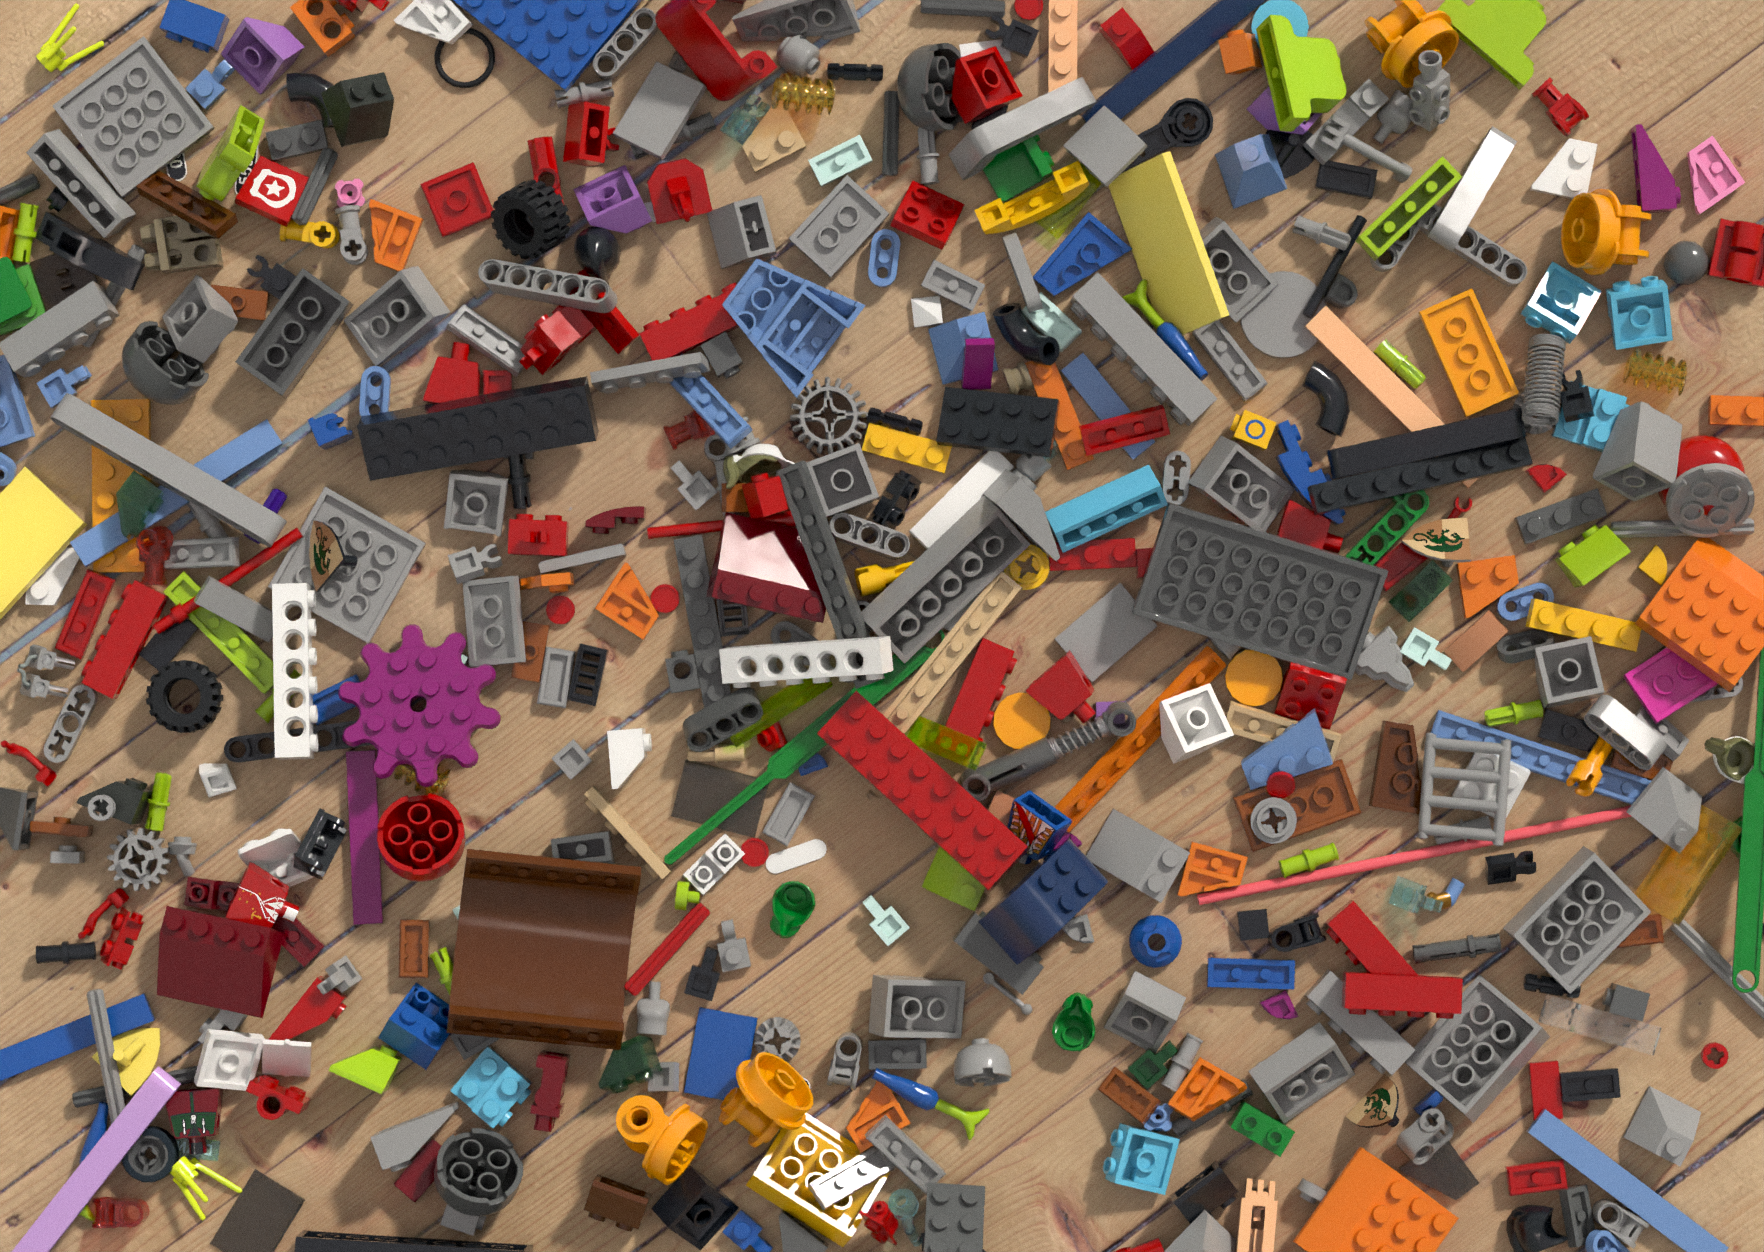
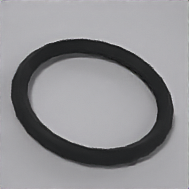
(482, 78)

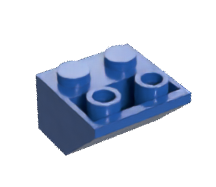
(418, 1026)

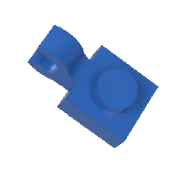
(744, 1231)

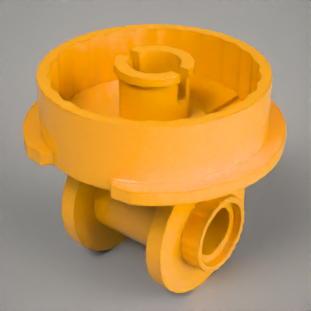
(1406, 35)
(1602, 232)
(767, 1098)
(664, 1140)

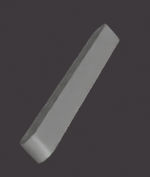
(168, 470)

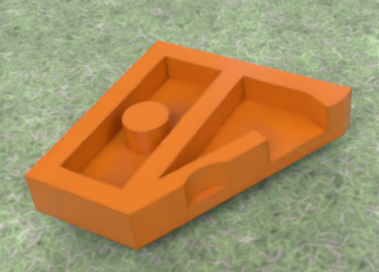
(1485, 581)
(628, 603)
(1205, 1090)

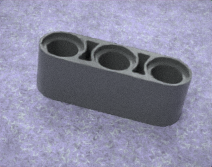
(731, 709)

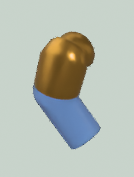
(1451, 894)

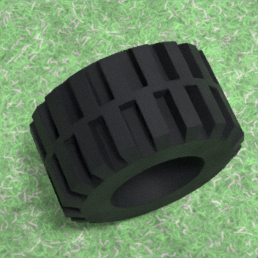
(547, 218)
(209, 696)

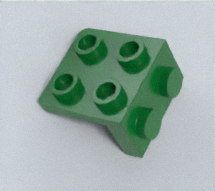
(1018, 168)
(13, 294)

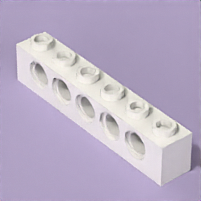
(283, 599)
(874, 650)

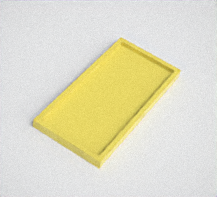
(1168, 244)
(32, 534)

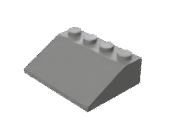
(1577, 919)
(1477, 1050)

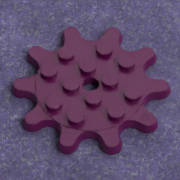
(423, 736)

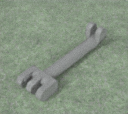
(1401, 170)

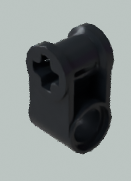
(1298, 933)

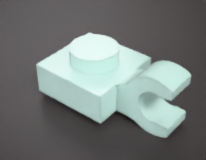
(1422, 647)
(887, 922)

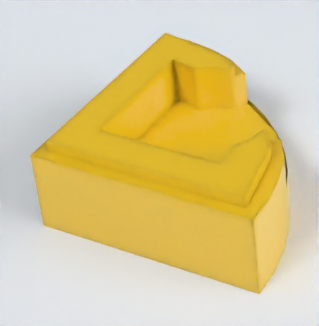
(1654, 565)

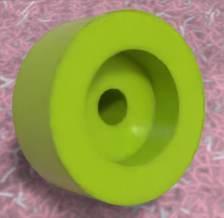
(684, 896)

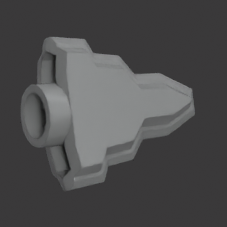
(1383, 660)

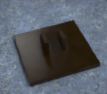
(59, 279)

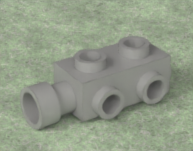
(1430, 92)

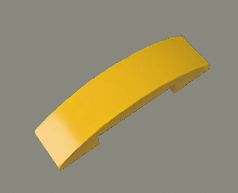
(1035, 204)

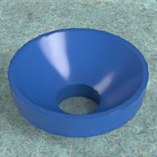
(1139, 941)

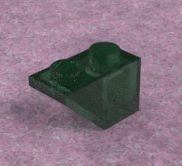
(135, 502)
(1420, 590)
(632, 1063)

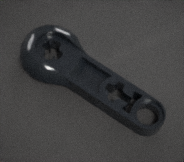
(1170, 131)

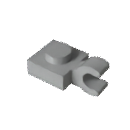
(695, 488)
(732, 951)
(341, 975)

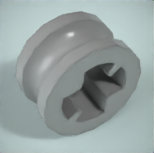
(92, 806)

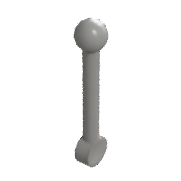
(989, 979)

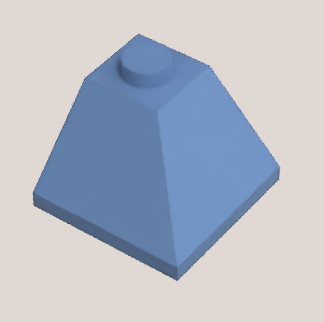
(1250, 170)
(949, 344)

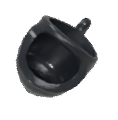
(597, 252)
(1532, 1229)

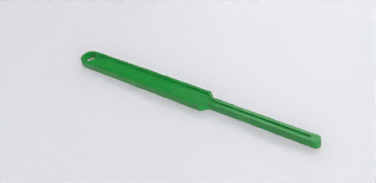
(803, 747)
(1751, 857)

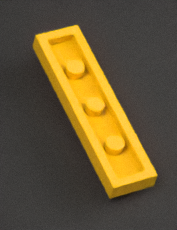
(1582, 623)

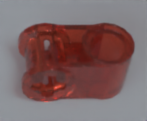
(113, 1212)

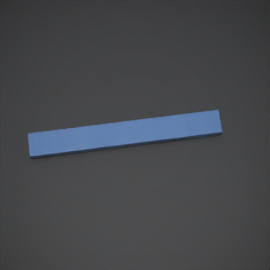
(219, 464)
(1540, 758)
(1622, 1185)

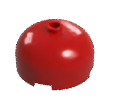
(1700, 451)
(421, 837)

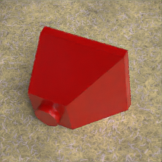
(982, 85)

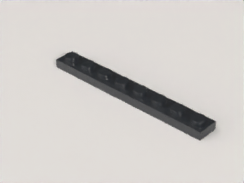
(1419, 475)

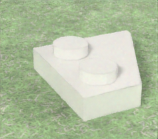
(435, 19)
(1568, 171)
(50, 585)

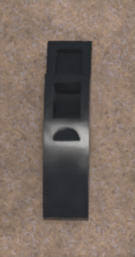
(89, 252)

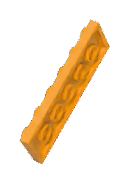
(110, 475)

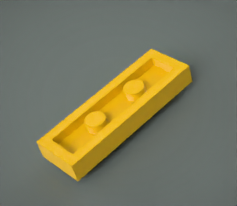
(906, 448)

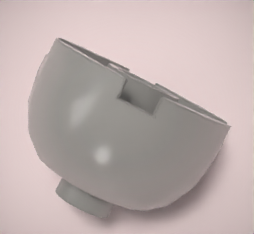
(982, 1064)

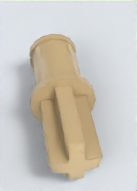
(718, 753)

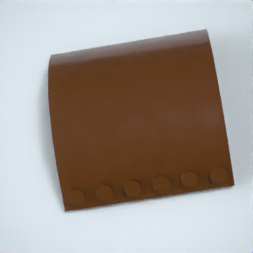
(542, 949)

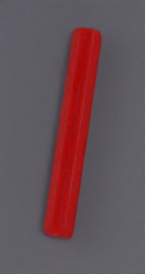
(667, 949)

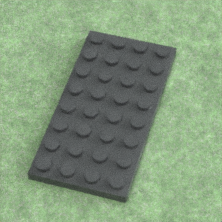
(1259, 591)

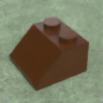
(616, 1202)

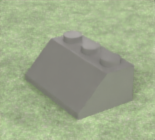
(1301, 1072)

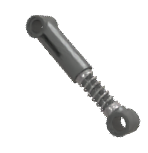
(1045, 752)

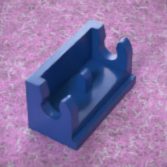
(328, 432)

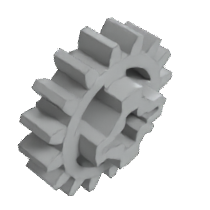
(135, 846)

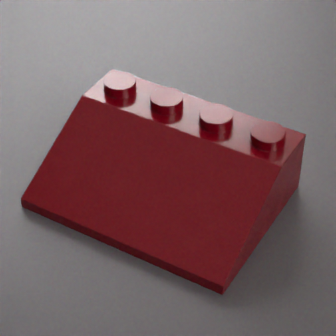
(765, 569)
(216, 961)

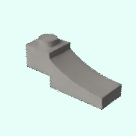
(1356, 111)

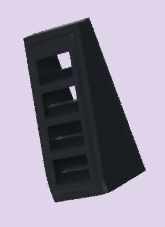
(732, 631)
(595, 651)

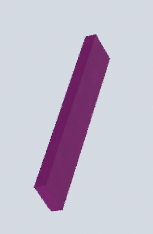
(363, 838)

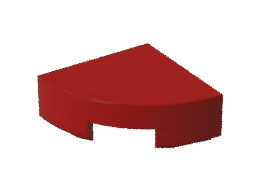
(1545, 476)

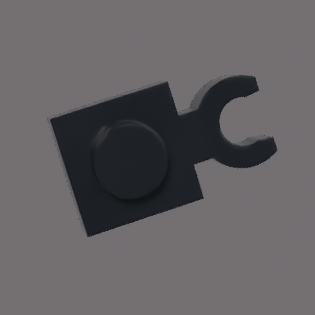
(1017, 37)
(276, 279)
(1576, 399)

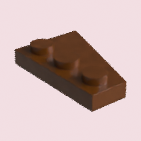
(1396, 771)

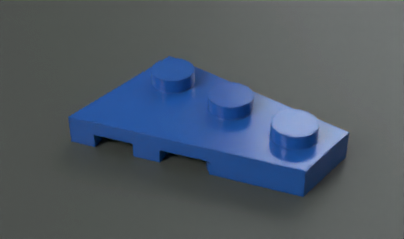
(1080, 255)

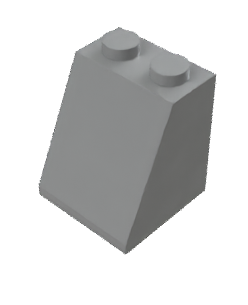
(1640, 452)

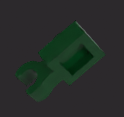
(1150, 1067)

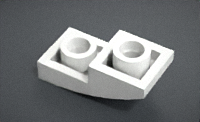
(713, 864)

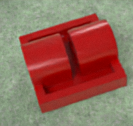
(927, 215)
(1738, 253)
(1310, 689)
(290, 1098)

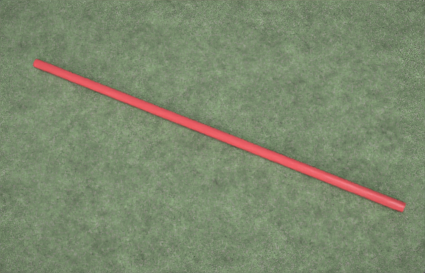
(1409, 856)

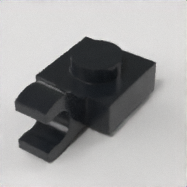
(1505, 867)
(703, 979)

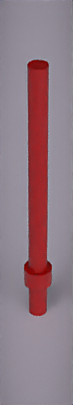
(712, 526)
(181, 612)

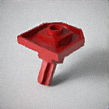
(678, 191)

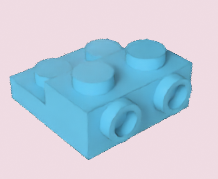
(1560, 303)
(1639, 312)
(1594, 430)
(492, 1088)
(1140, 1158)

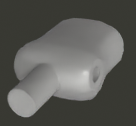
(1394, 116)
(653, 1012)

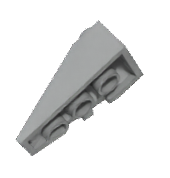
(790, 18)

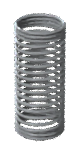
(1545, 374)

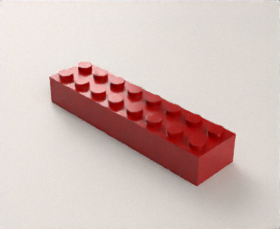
(923, 791)

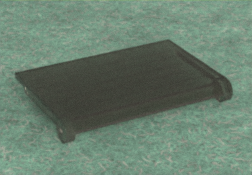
(708, 789)
(258, 1216)

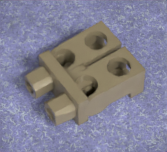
(175, 250)

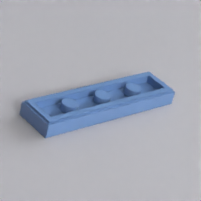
(1099, 396)
(712, 408)

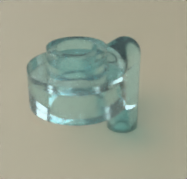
(906, 1212)

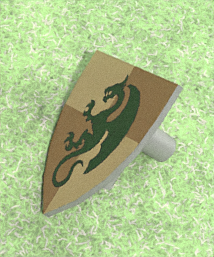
(1442, 540)

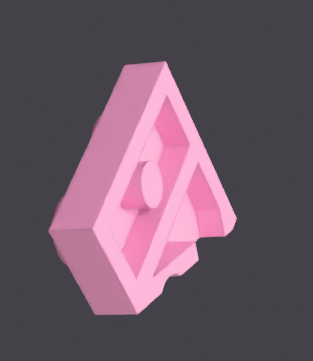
(1711, 174)

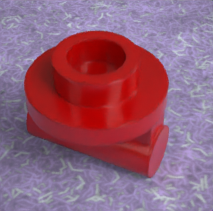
(772, 737)

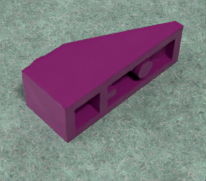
(1653, 179)

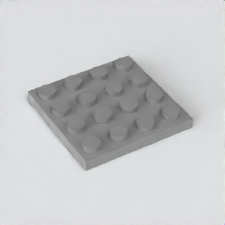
(133, 117)
(361, 594)

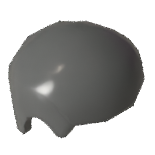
(1686, 262)

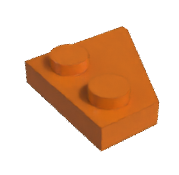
(393, 234)
(555, 582)
(1210, 869)
(878, 1103)

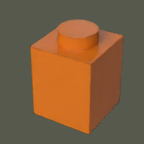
(1239, 52)

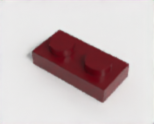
(298, 940)

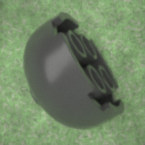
(922, 85)
(155, 375)
(478, 1172)

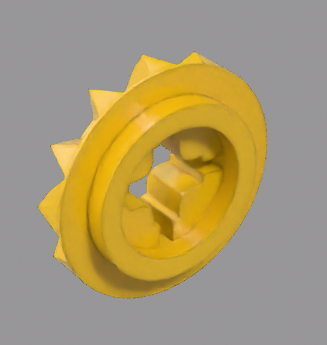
(1039, 563)

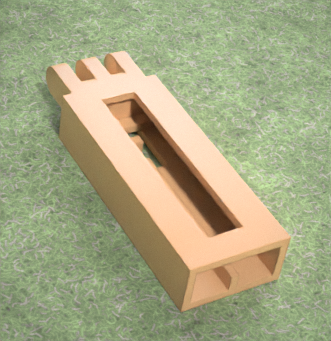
(1253, 1239)

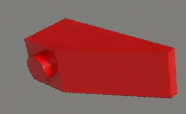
(311, 1011)

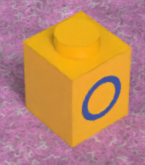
(1252, 429)

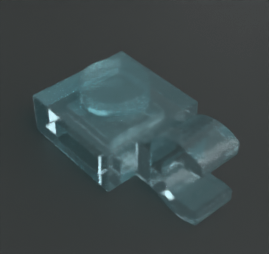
(744, 121)
(1410, 896)

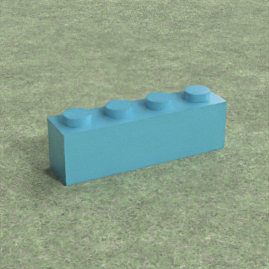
(1106, 508)

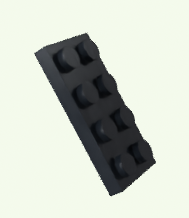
(998, 422)

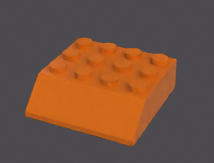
(1710, 613)
(1375, 1212)

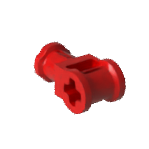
(1560, 107)

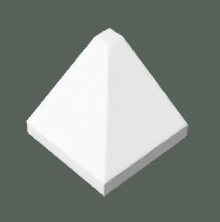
(927, 311)
(216, 778)

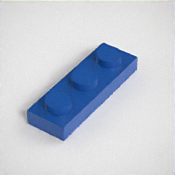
(1250, 973)

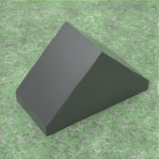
(798, 1237)

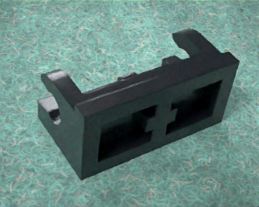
(320, 844)

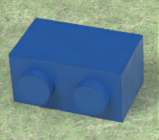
(194, 24)

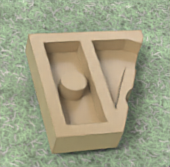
(773, 139)

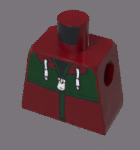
(195, 1116)

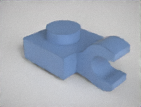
(208, 87)
(60, 383)

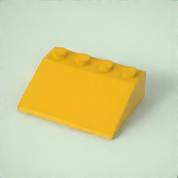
(796, 1161)

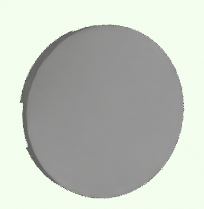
(1277, 321)
(1713, 485)

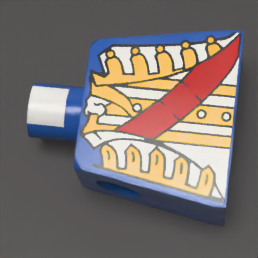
(1036, 825)

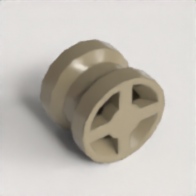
(1018, 378)

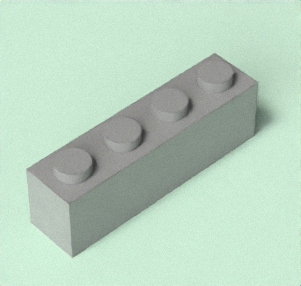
(81, 183)
(59, 330)
(1367, 1031)

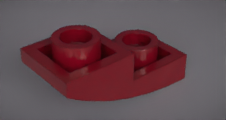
(607, 520)
(209, 893)

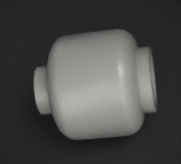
(798, 56)

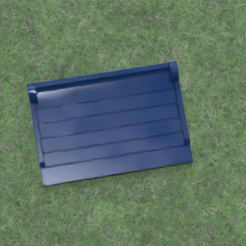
(718, 1048)

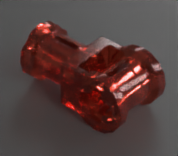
(695, 427)
(154, 553)

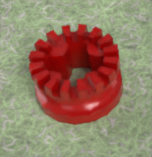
(1707, 1050)

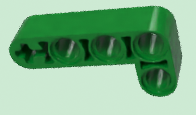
(1382, 530)

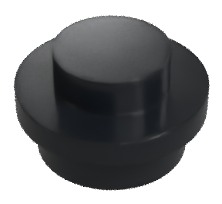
(57, 200)

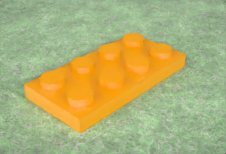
(1468, 352)

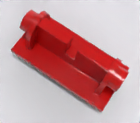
(116, 948)
(881, 1222)

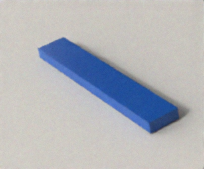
(71, 1037)

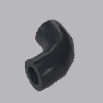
(308, 88)
(1023, 337)
(1332, 398)

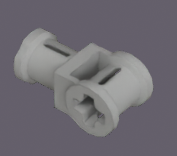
(351, 234)

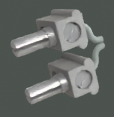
(41, 658)

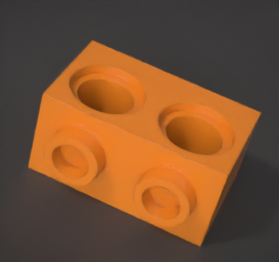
(318, 24)

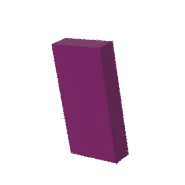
(978, 363)

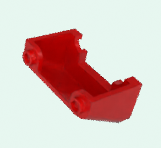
(708, 50)

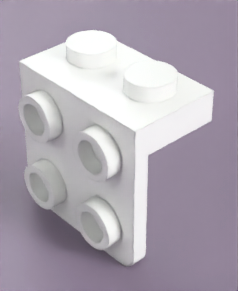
(276, 856)

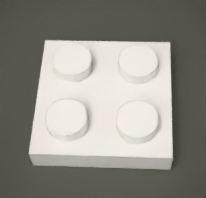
(1487, 791)
(228, 1059)

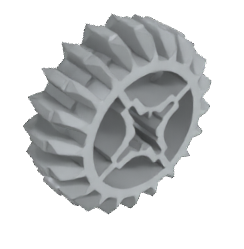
(853, 415)

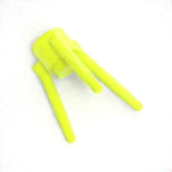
(52, 54)
(185, 1173)

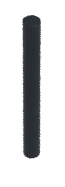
(1333, 269)

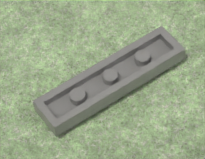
(653, 371)

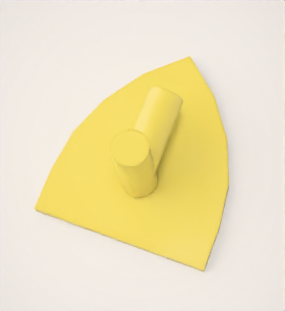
(135, 1056)

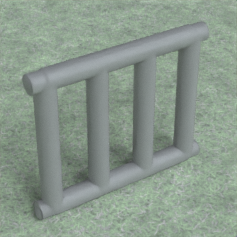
(1429, 800)

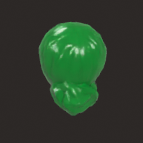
(791, 908)
(1074, 1025)

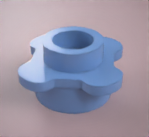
(1163, 1123)

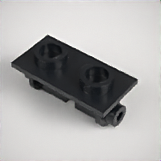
(892, 512)

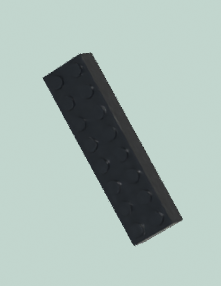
(478, 428)
(348, 1242)

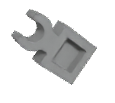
(470, 564)

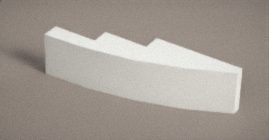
(960, 498)

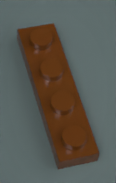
(187, 204)

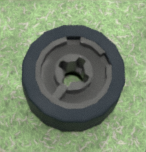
(162, 1146)

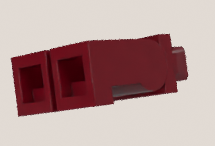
(552, 1088)

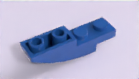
(1296, 467)

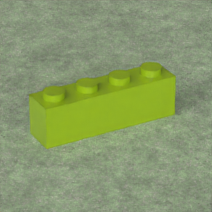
(1408, 208)

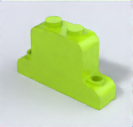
(1499, 32)
(1300, 72)
(231, 155)

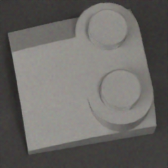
(476, 501)

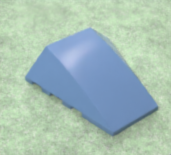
(789, 319)

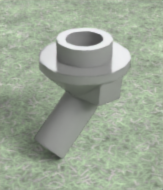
(182, 848)

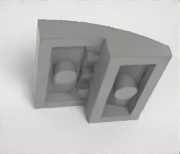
(1105, 146)

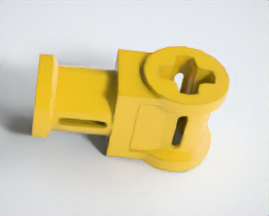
(310, 233)

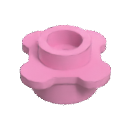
(344, 187)

